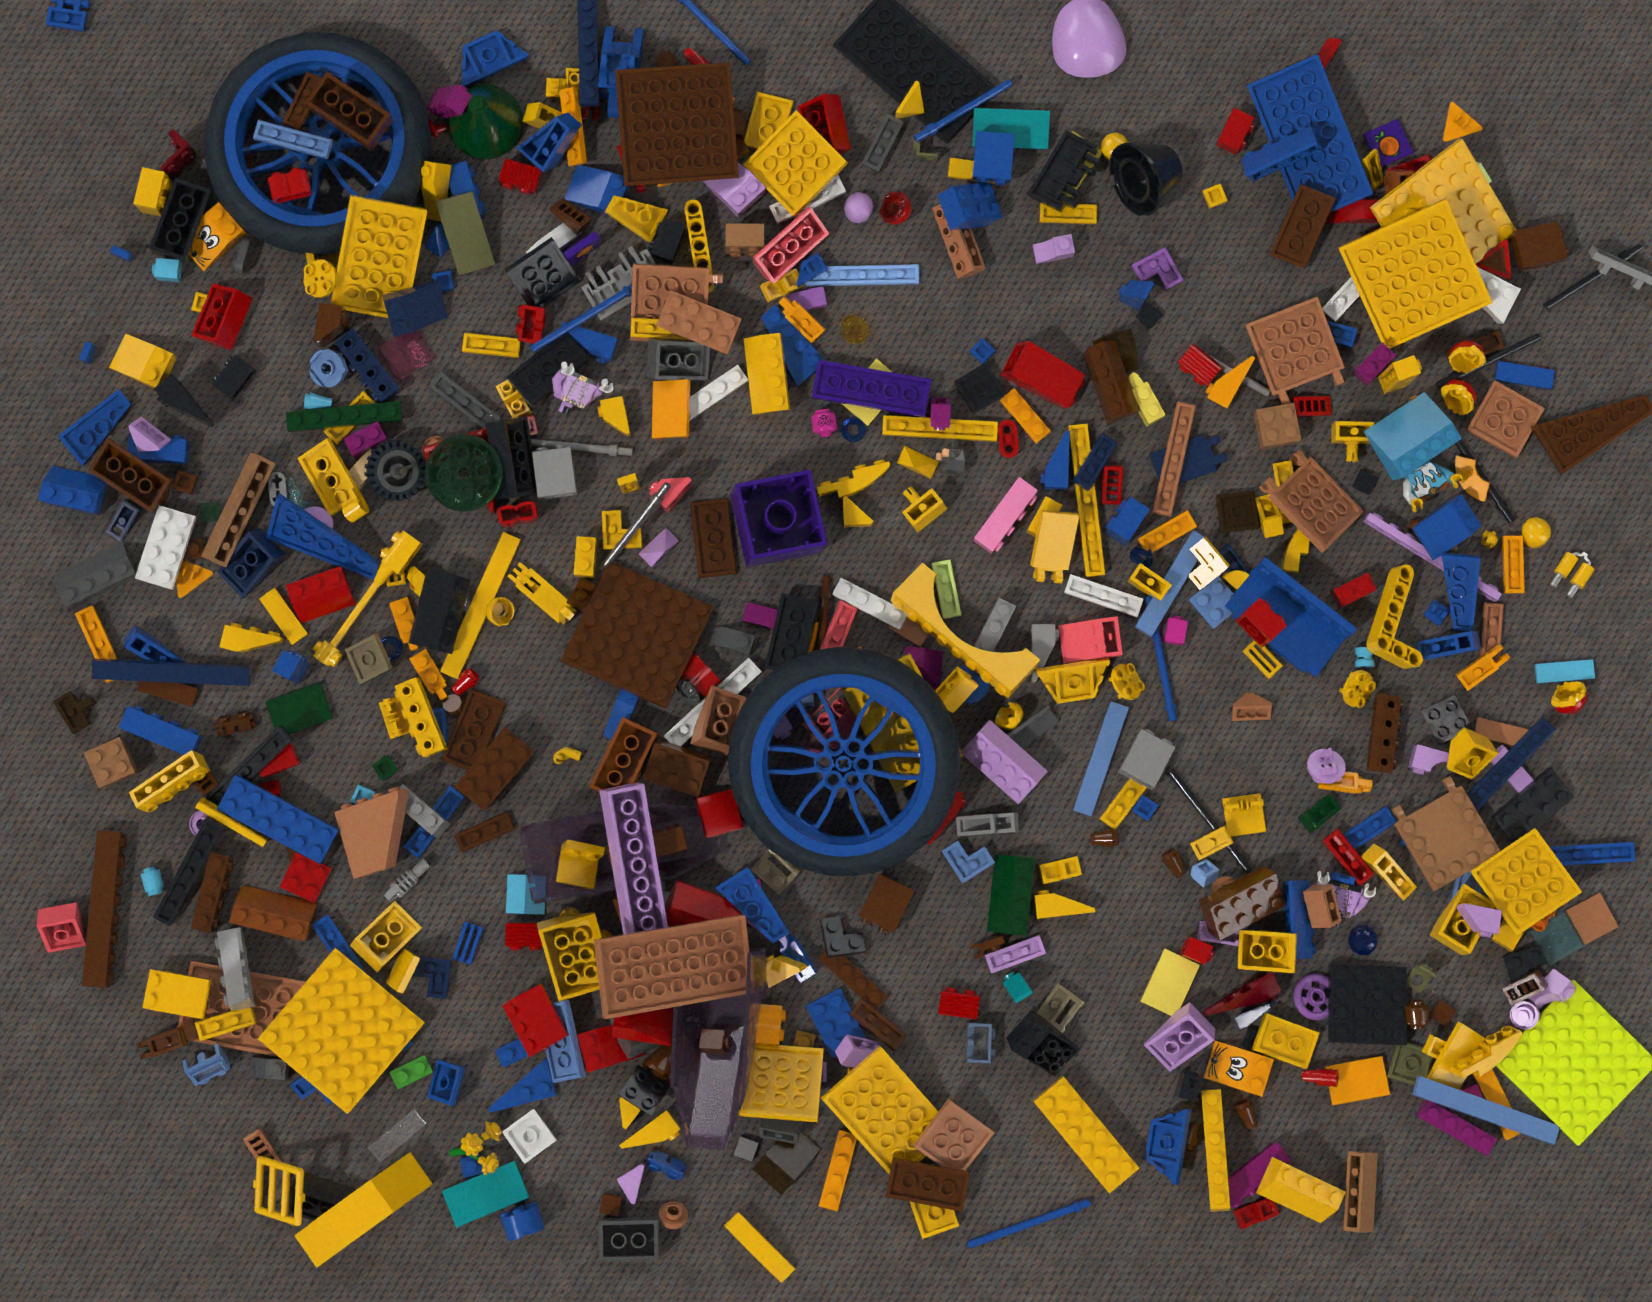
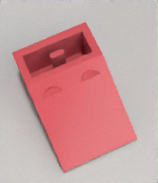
(1090, 640)

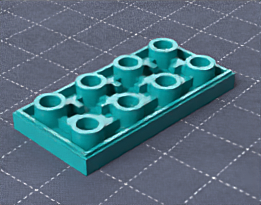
(1029, 126)
(485, 1194)

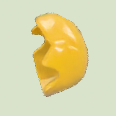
(1110, 142)
(1535, 532)
(496, 607)
(1012, 722)

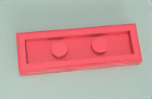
(839, 625)

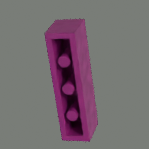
(448, 101)
(1456, 1127)
(1248, 1176)

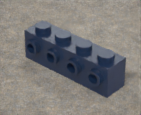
(367, 366)

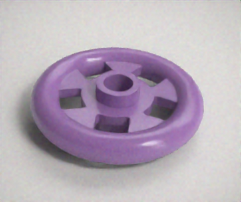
(1300, 1002)

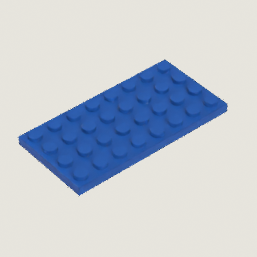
(1302, 98)

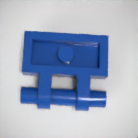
(67, 18)

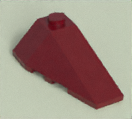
(1257, 990)

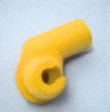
(566, 753)

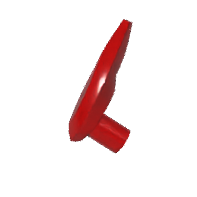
(435, 130)

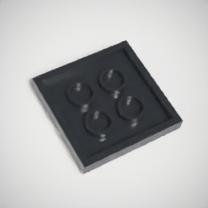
(542, 274)

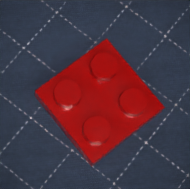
(305, 877)

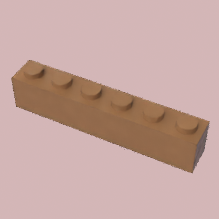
(238, 509)

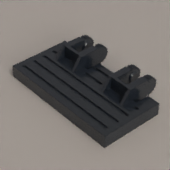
(1064, 168)

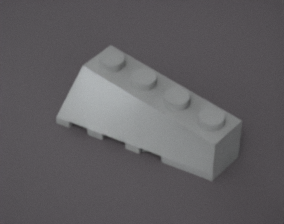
(235, 969)

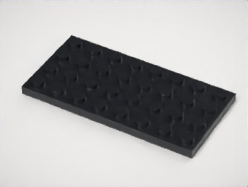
(899, 50)

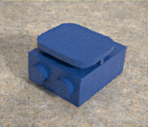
(993, 157)

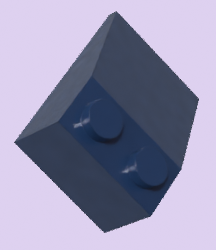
(414, 308)
(251, 562)

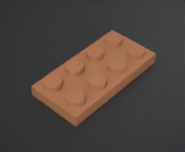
(699, 322)

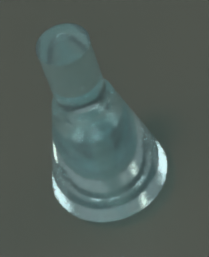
(295, 494)

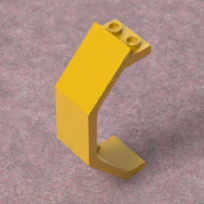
(363, 1209)

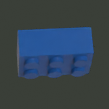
(969, 206)

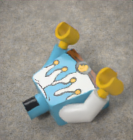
(1426, 482)

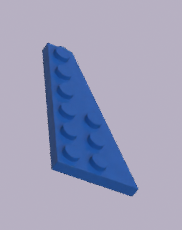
(305, 533)

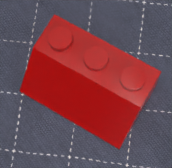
(828, 120)
(222, 316)
(320, 594)
(535, 1020)

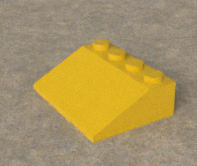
(571, 953)

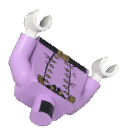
(576, 388)
(1349, 898)

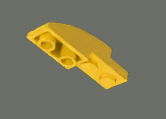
(862, 479)
(1491, 1053)

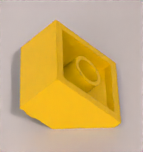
(1470, 753)

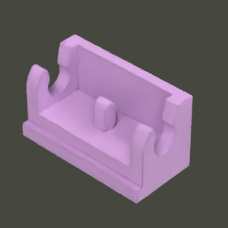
(1204, 935)

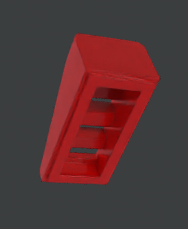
(1296, 400)
(1105, 476)

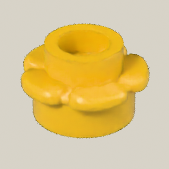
(1491, 539)

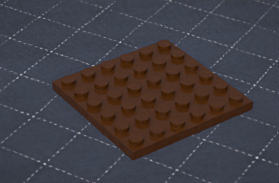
(676, 124)
(637, 634)

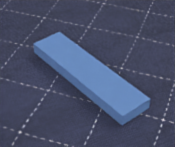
(293, 139)

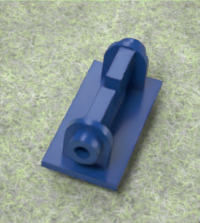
(658, 1163)

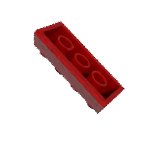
(692, 904)

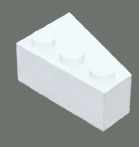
(1502, 295)

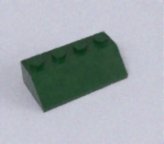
(1010, 895)

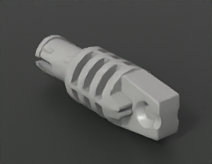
(406, 880)

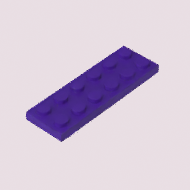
(871, 388)

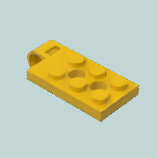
(344, 493)

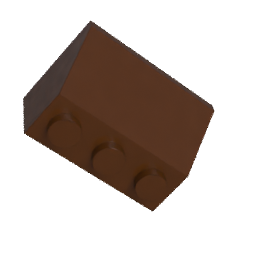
(330, 323)

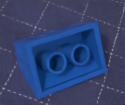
(73, 490)

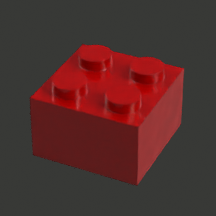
(1261, 622)

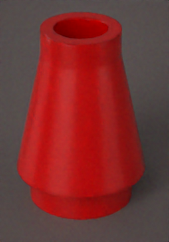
(466, 681)

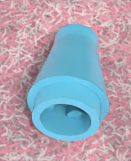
(316, 401)

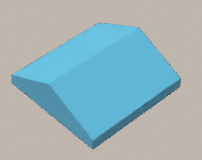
(519, 896)

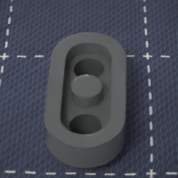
(241, 261)

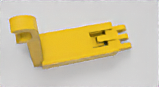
(544, 595)

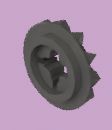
(688, 693)

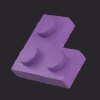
(1160, 264)

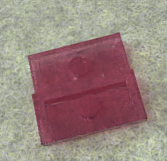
(405, 353)

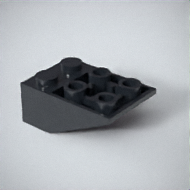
(1041, 1043)

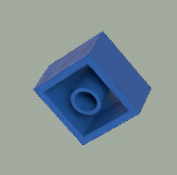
(1128, 520)

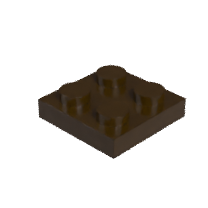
(1237, 512)

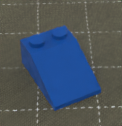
(595, 188)
(1446, 526)

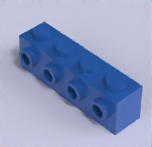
(159, 731)

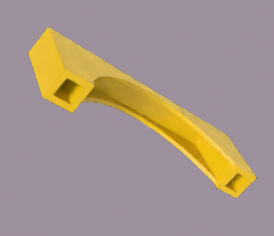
(1001, 670)

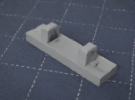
(1608, 260)

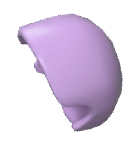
(858, 207)

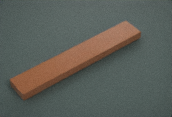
(1174, 459)

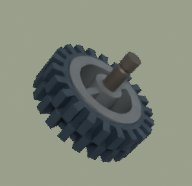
(395, 470)

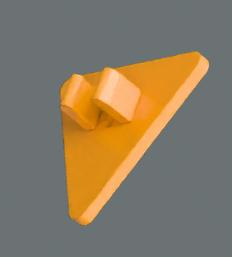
(1459, 123)
(190, 577)

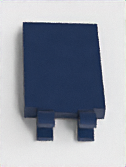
(1197, 461)

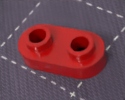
(1009, 439)

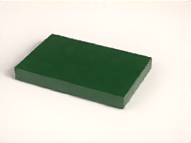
(300, 709)

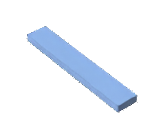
(867, 275)

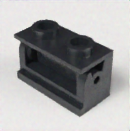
(667, 241)
(233, 377)
(1188, 1085)

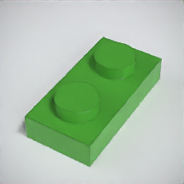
(411, 1072)

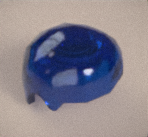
(1362, 939)

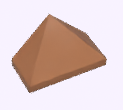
(1251, 708)

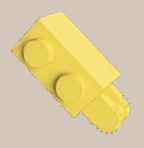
(1147, 402)

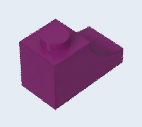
(940, 413)

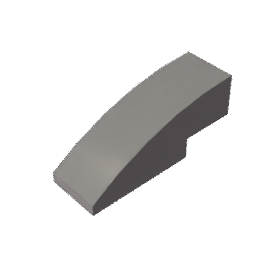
(987, 824)

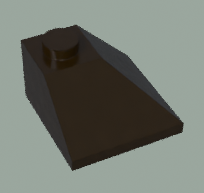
(1126, 347)

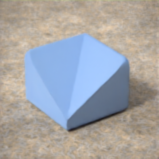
(1204, 872)

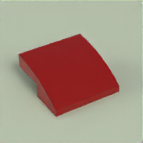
(718, 813)

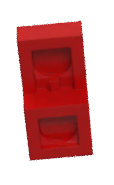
(1255, 1212)

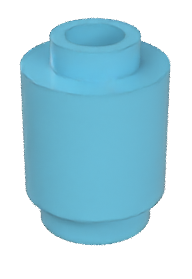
(152, 881)

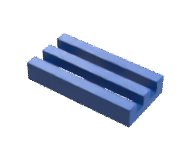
(474, 947)

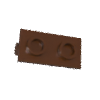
(227, 724)

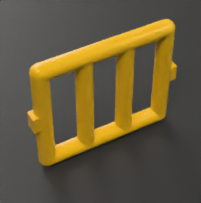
(299, 1195)

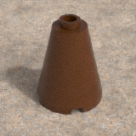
(660, 1063)

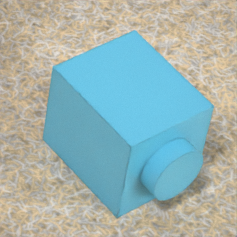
(167, 270)

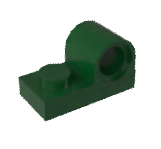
(1319, 813)

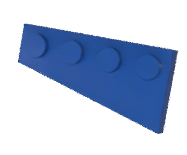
(799, 354)
(91, 429)
(1462, 585)
(750, 899)

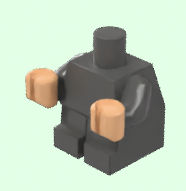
(953, 460)

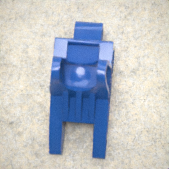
(617, 57)

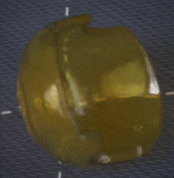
(853, 322)

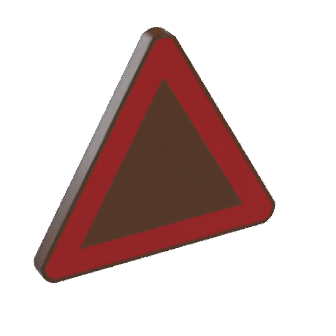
(1498, 261)

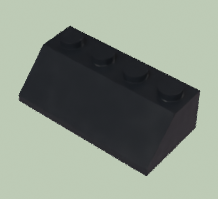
(180, 220)
(514, 446)
(439, 611)
(319, 1195)

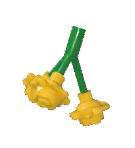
(472, 1146)

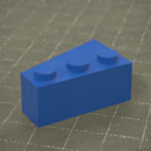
(550, 142)

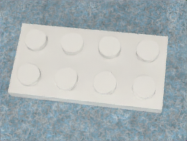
(165, 547)

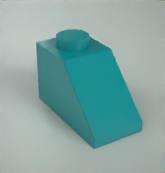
(1016, 987)

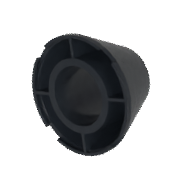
(1144, 175)

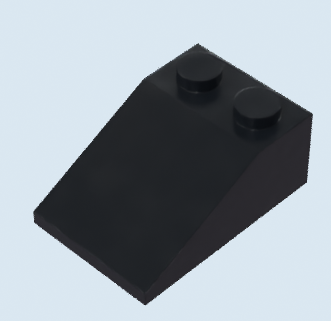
(174, 395)

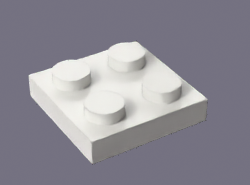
(529, 1136)

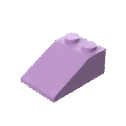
(738, 193)
(1181, 1037)

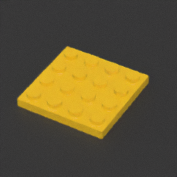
(795, 163)
(1526, 882)
(784, 1083)

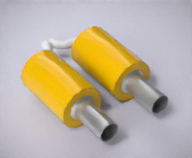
(1565, 567)

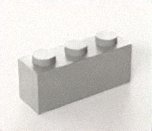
(995, 625)
(425, 814)

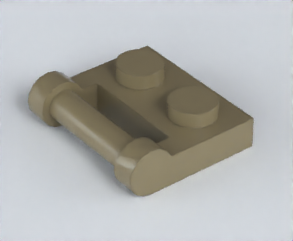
(772, 875)
(1055, 1004)

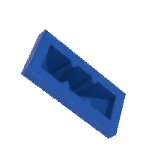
(438, 241)

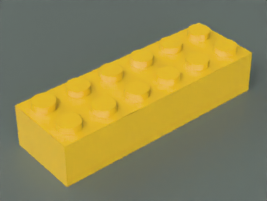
(1085, 1134)

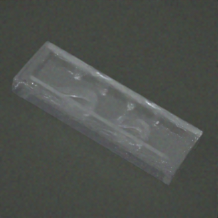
(397, 1136)

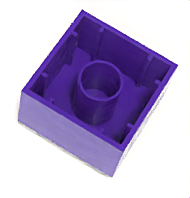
(778, 518)

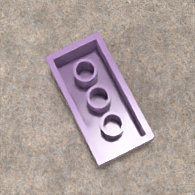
(1004, 762)

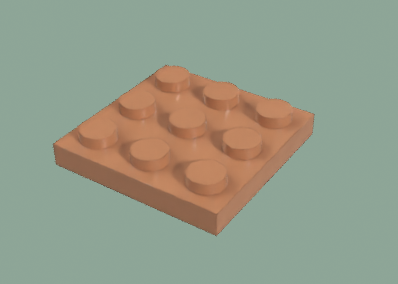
(1505, 419)
(953, 1137)

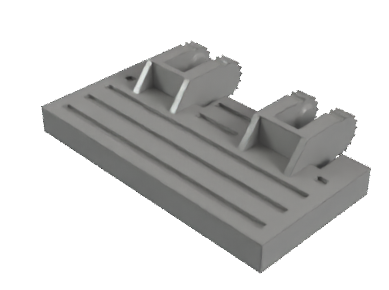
(619, 279)

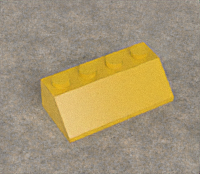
(766, 373)
(1300, 1191)

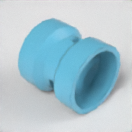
(1364, 657)

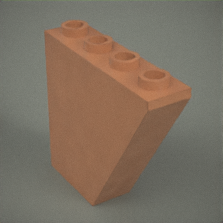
(373, 831)

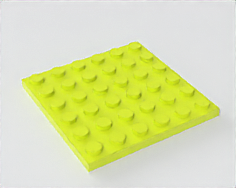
(1576, 1064)

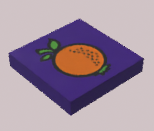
(1389, 141)
(582, 248)

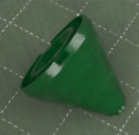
(488, 123)

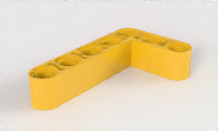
(698, 237)
(1391, 619)

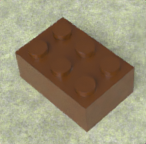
(677, 767)

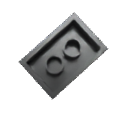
(629, 1239)

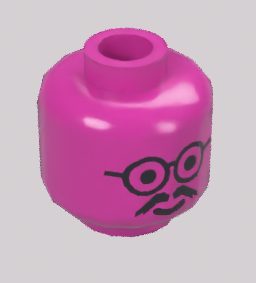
(824, 422)

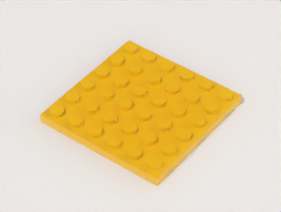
(1460, 180)
(1415, 274)
(341, 1031)

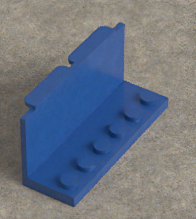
(1312, 626)

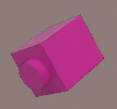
(1175, 630)

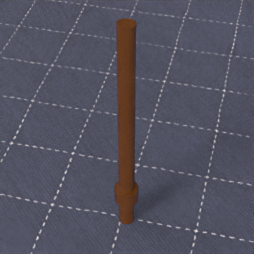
(824, 596)

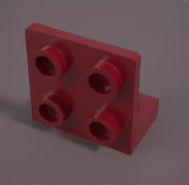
(183, 155)

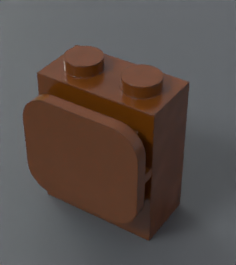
(1539, 246)
(886, 904)

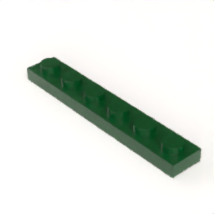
(344, 416)

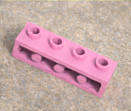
(1005, 515)

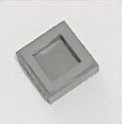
(746, 1148)

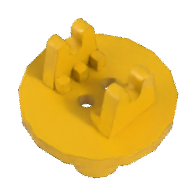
(321, 287)
(1126, 681)
(1357, 688)

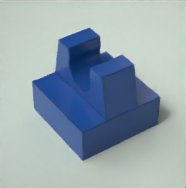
(1436, 612)

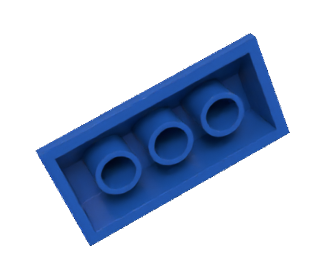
(1281, 154)
(1297, 917)

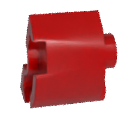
(531, 324)

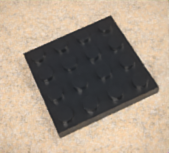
(1367, 1004)

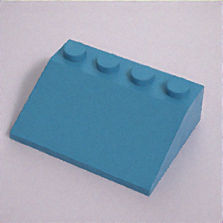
(1411, 436)

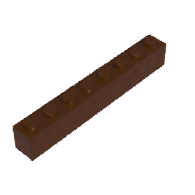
(103, 909)

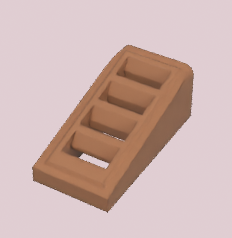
(265, 1140)

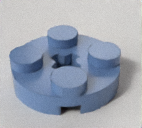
(338, 368)

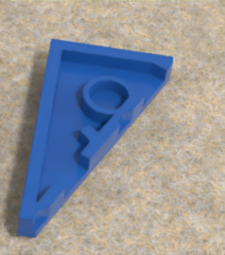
(532, 1087)

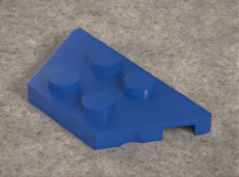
(489, 56)
(1168, 1143)

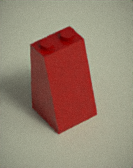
(1043, 374)

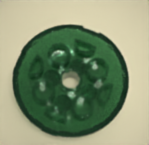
(450, 459)

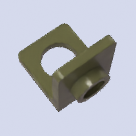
(923, 156)
(1424, 971)

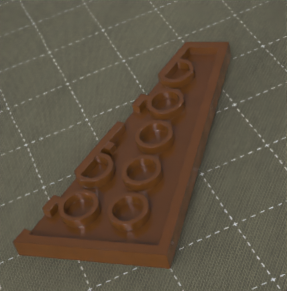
(1581, 434)

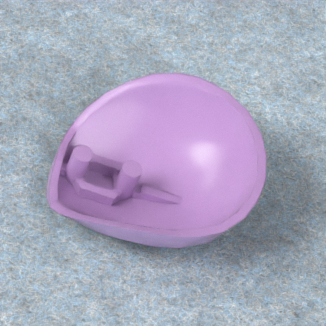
(1088, 39)

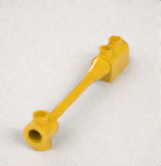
(394, 560)

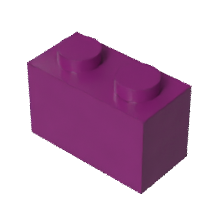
(1374, 364)
(365, 439)

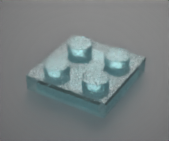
(1557, 939)

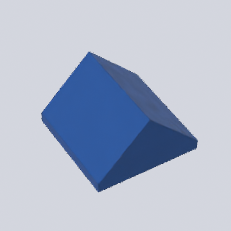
(446, 1082)

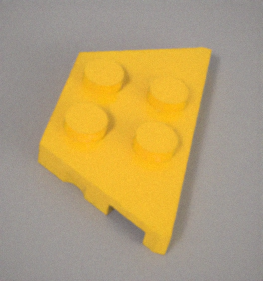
(1073, 680)

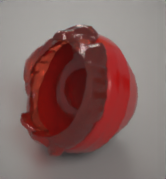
(895, 208)

